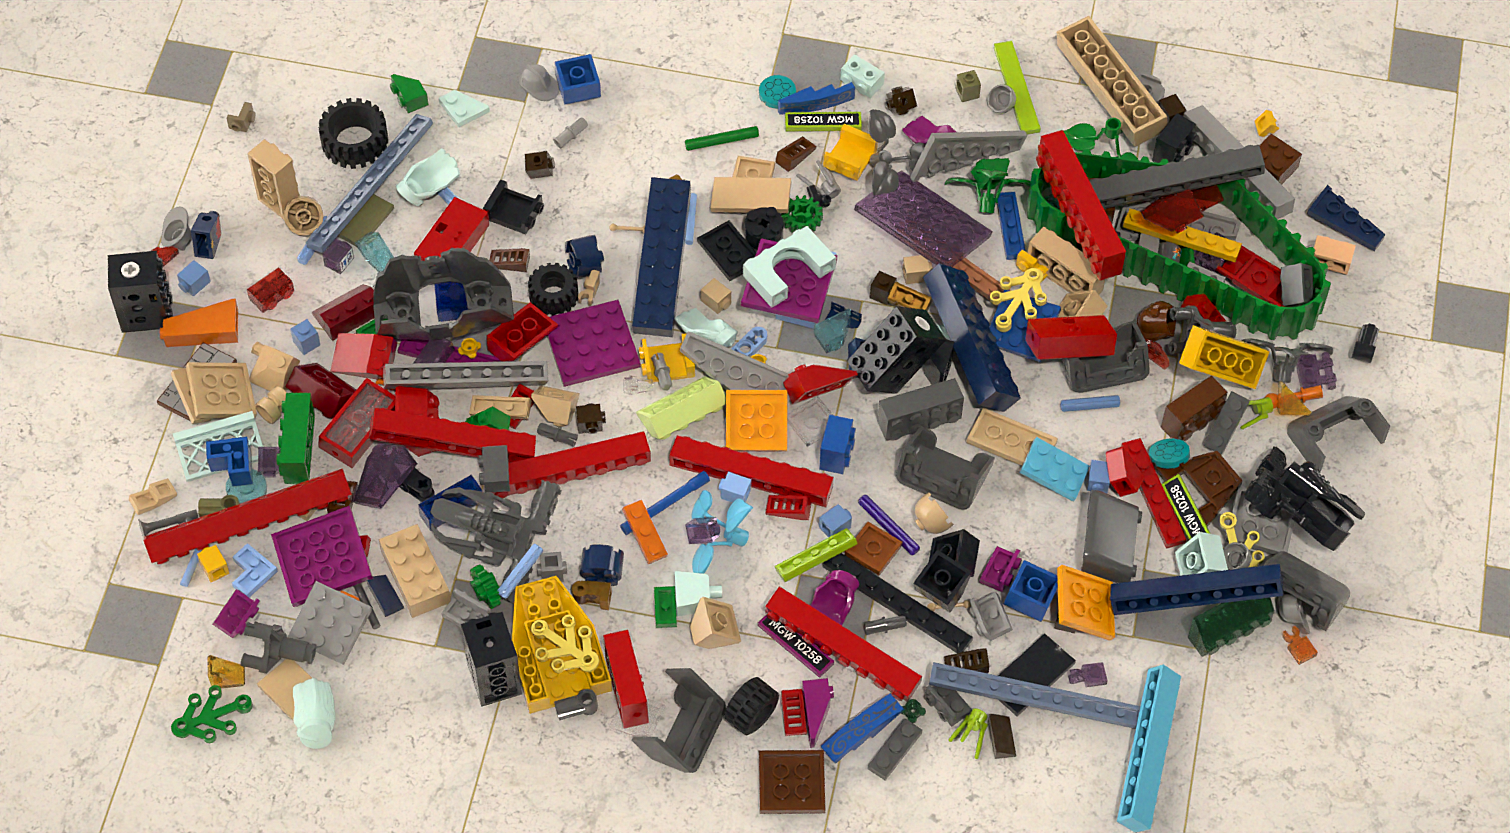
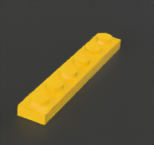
(1190, 238)

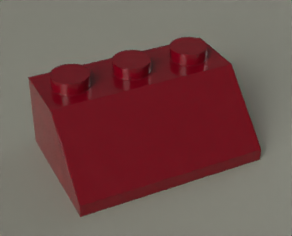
(346, 311)
(326, 389)

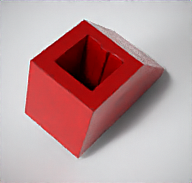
(1204, 306)
(1123, 472)

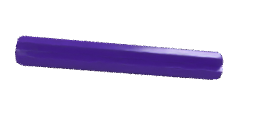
(888, 524)

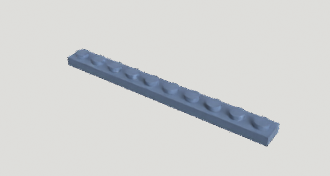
(369, 183)
(1034, 695)

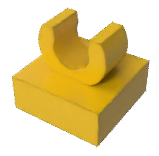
(1266, 123)

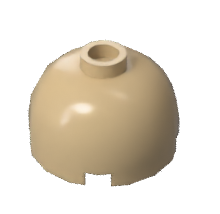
(303, 215)
(931, 516)

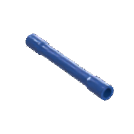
(692, 485)

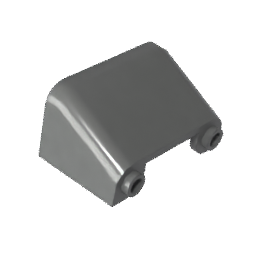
(1127, 364)
(940, 472)
(1110, 538)
(1312, 587)

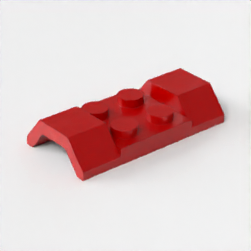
(1254, 276)

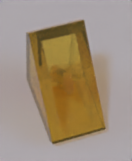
(1289, 403)
(225, 673)

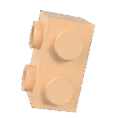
(1334, 253)

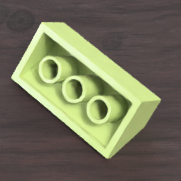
(682, 407)

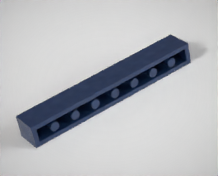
(1197, 589)

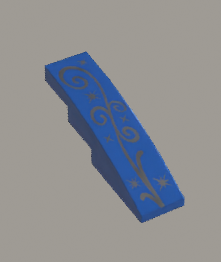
(811, 100)
(862, 727)

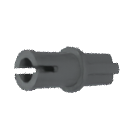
(557, 434)
(884, 625)

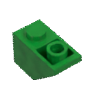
(409, 92)
(999, 164)
(490, 417)

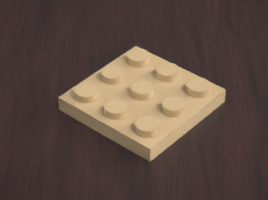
(220, 389)

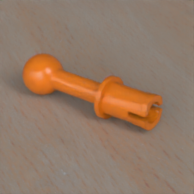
(1304, 394)

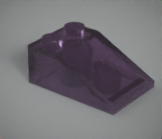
(383, 474)

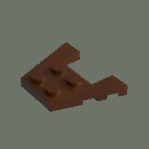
(1211, 477)

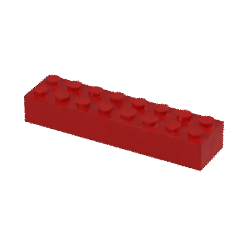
(1080, 205)

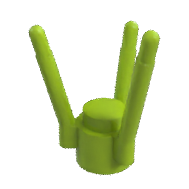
(1261, 407)
(974, 722)

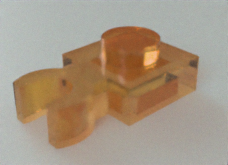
(1299, 647)

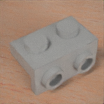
(463, 608)
(991, 616)

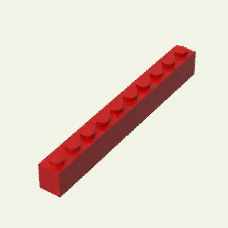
(246, 516)

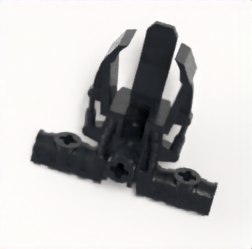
(1305, 495)

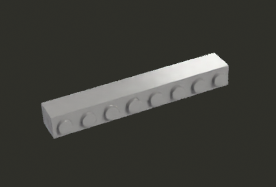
(1216, 139)
(465, 374)

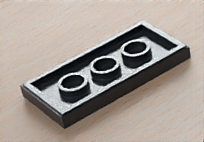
(1040, 664)

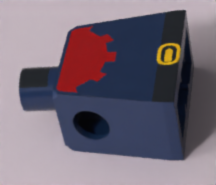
(206, 226)

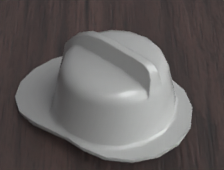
(539, 83)
(176, 229)
(1292, 610)

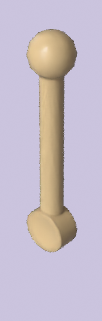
(613, 227)
(933, 607)

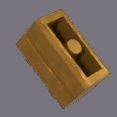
(907, 297)

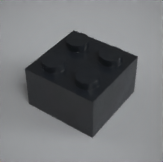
(1175, 140)

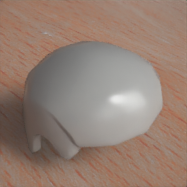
(1001, 98)
(1237, 555)

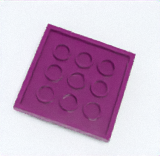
(805, 289)
(592, 343)
(321, 551)

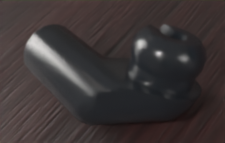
(824, 201)

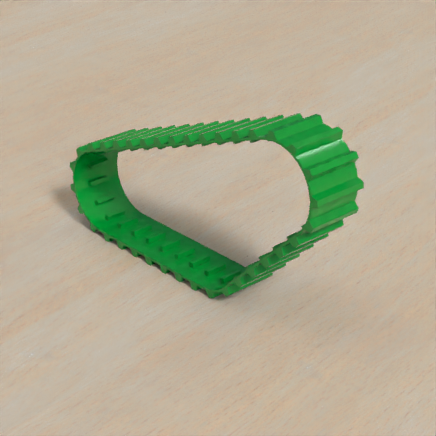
(1186, 281)

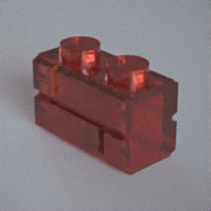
(270, 290)

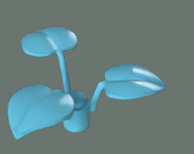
(737, 512)

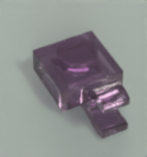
(1091, 674)

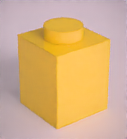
(213, 563)

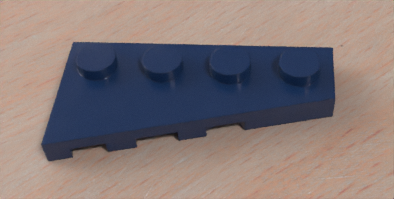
(1341, 217)

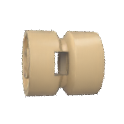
(270, 407)

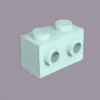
(863, 75)

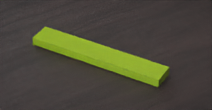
(1015, 79)

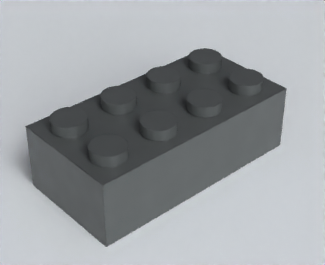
(921, 407)

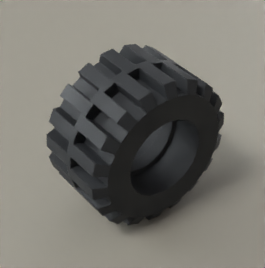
(553, 276)
(751, 705)

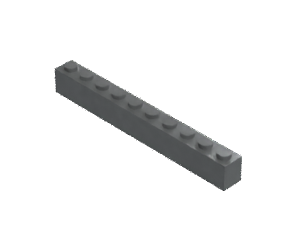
(1179, 176)

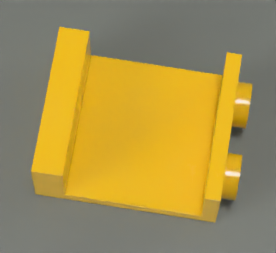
(850, 153)
(679, 364)

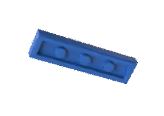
(1010, 224)

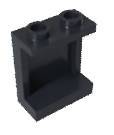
(513, 208)

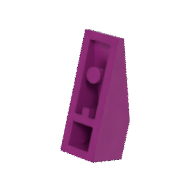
(817, 700)

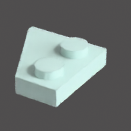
(462, 107)

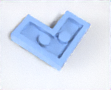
(257, 570)

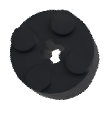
(763, 224)

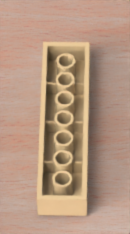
(1111, 80)

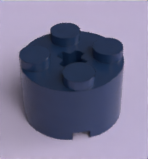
(584, 255)
(602, 564)

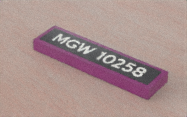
(806, 653)

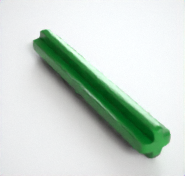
(721, 138)

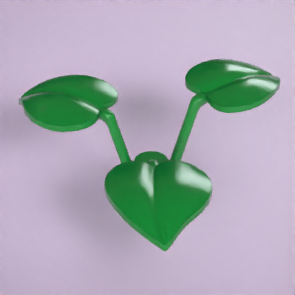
(1083, 136)
(987, 200)

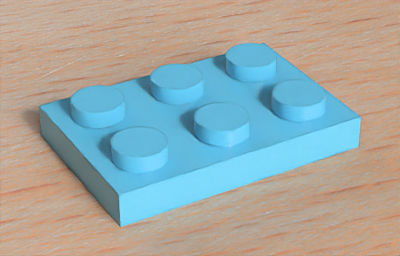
(1054, 469)

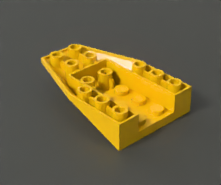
(542, 686)

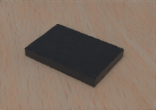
(727, 249)

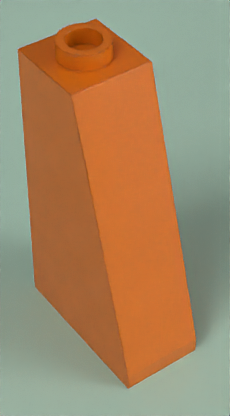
(208, 324)

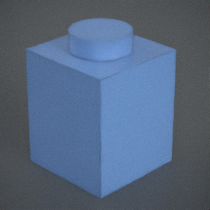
(193, 278)
(305, 337)
(1098, 476)
(835, 520)

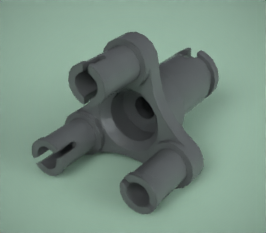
(1192, 317)
(276, 646)

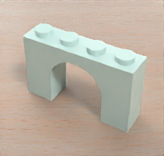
(802, 246)

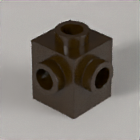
(901, 100)

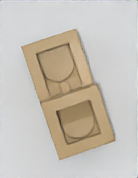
(155, 496)

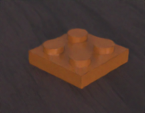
(874, 548)

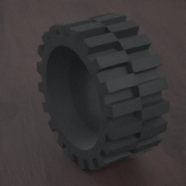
(353, 115)

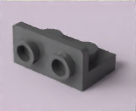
(948, 703)

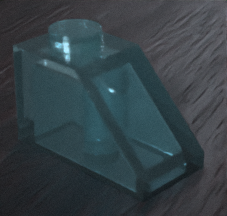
(374, 250)
(833, 331)

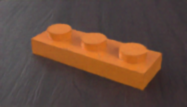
(644, 531)

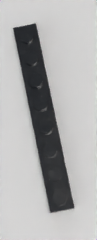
(902, 604)

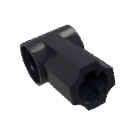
(1365, 346)

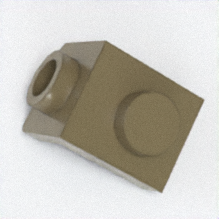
(243, 121)

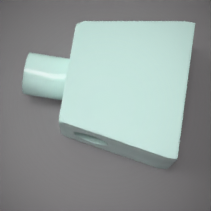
(689, 590)

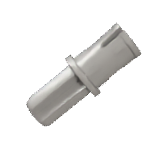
(570, 132)
(662, 371)

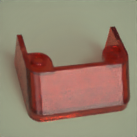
(1182, 208)

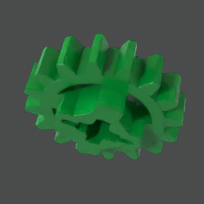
(802, 214)
(485, 586)

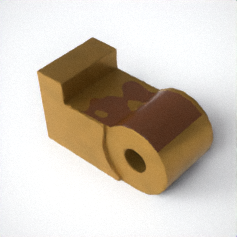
(592, 592)

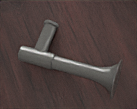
(179, 518)

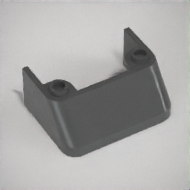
(1310, 428)
(694, 726)

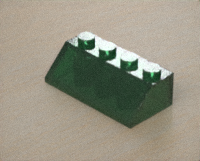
(1228, 622)

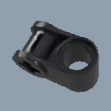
(418, 485)

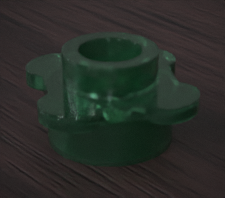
(913, 704)

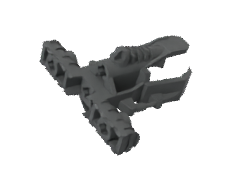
(497, 530)

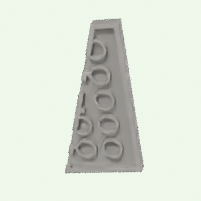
(730, 367)

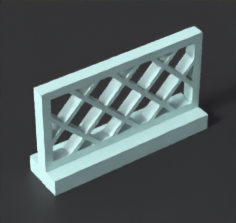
(209, 432)

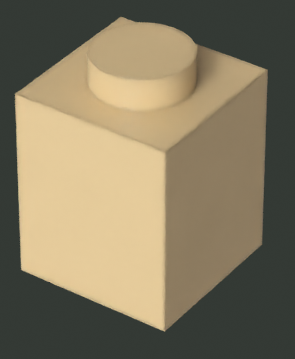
(915, 269)
(716, 296)

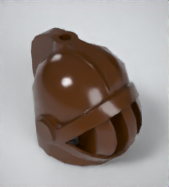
(1156, 321)

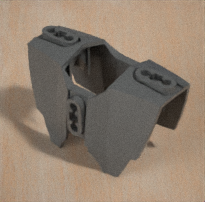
(399, 286)

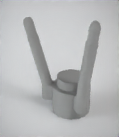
(829, 186)

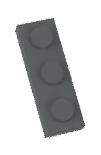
(1227, 422)
(895, 749)

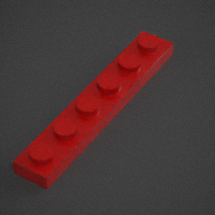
(1155, 496)

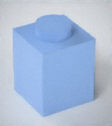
(734, 487)

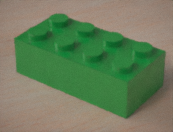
(296, 438)

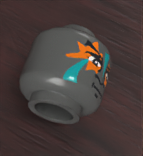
(1170, 250)

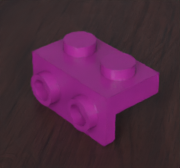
(1000, 568)
(235, 614)

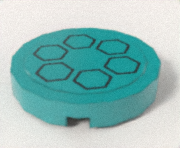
(775, 88)
(1169, 453)

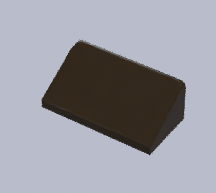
(1001, 736)

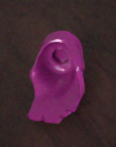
(921, 129)
(836, 595)

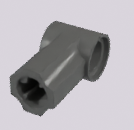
(574, 705)

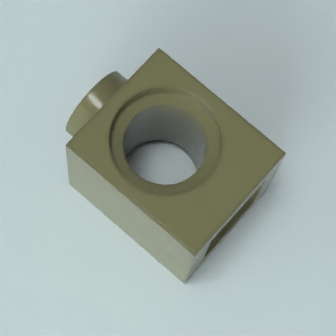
(968, 86)

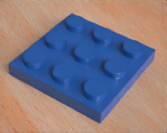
(1015, 339)

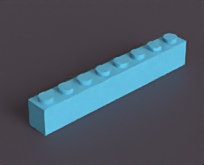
(1149, 749)

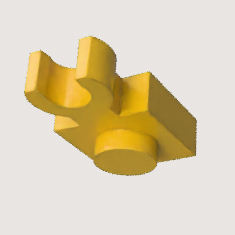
(1026, 261)

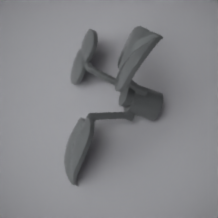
(881, 129)
(1284, 369)

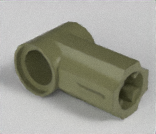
(211, 505)

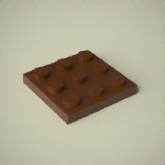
(791, 782)

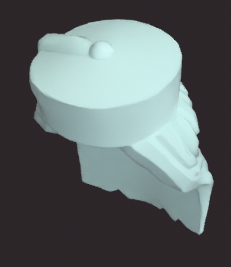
(428, 177)
(713, 330)
(314, 712)

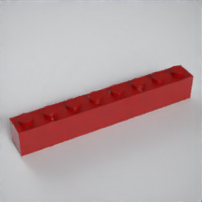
(447, 435)
(578, 463)
(763, 472)
(843, 644)

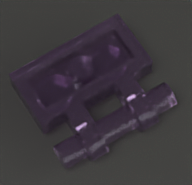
(1309, 374)

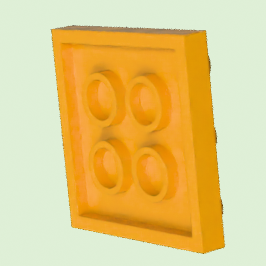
(756, 420)
(1085, 602)

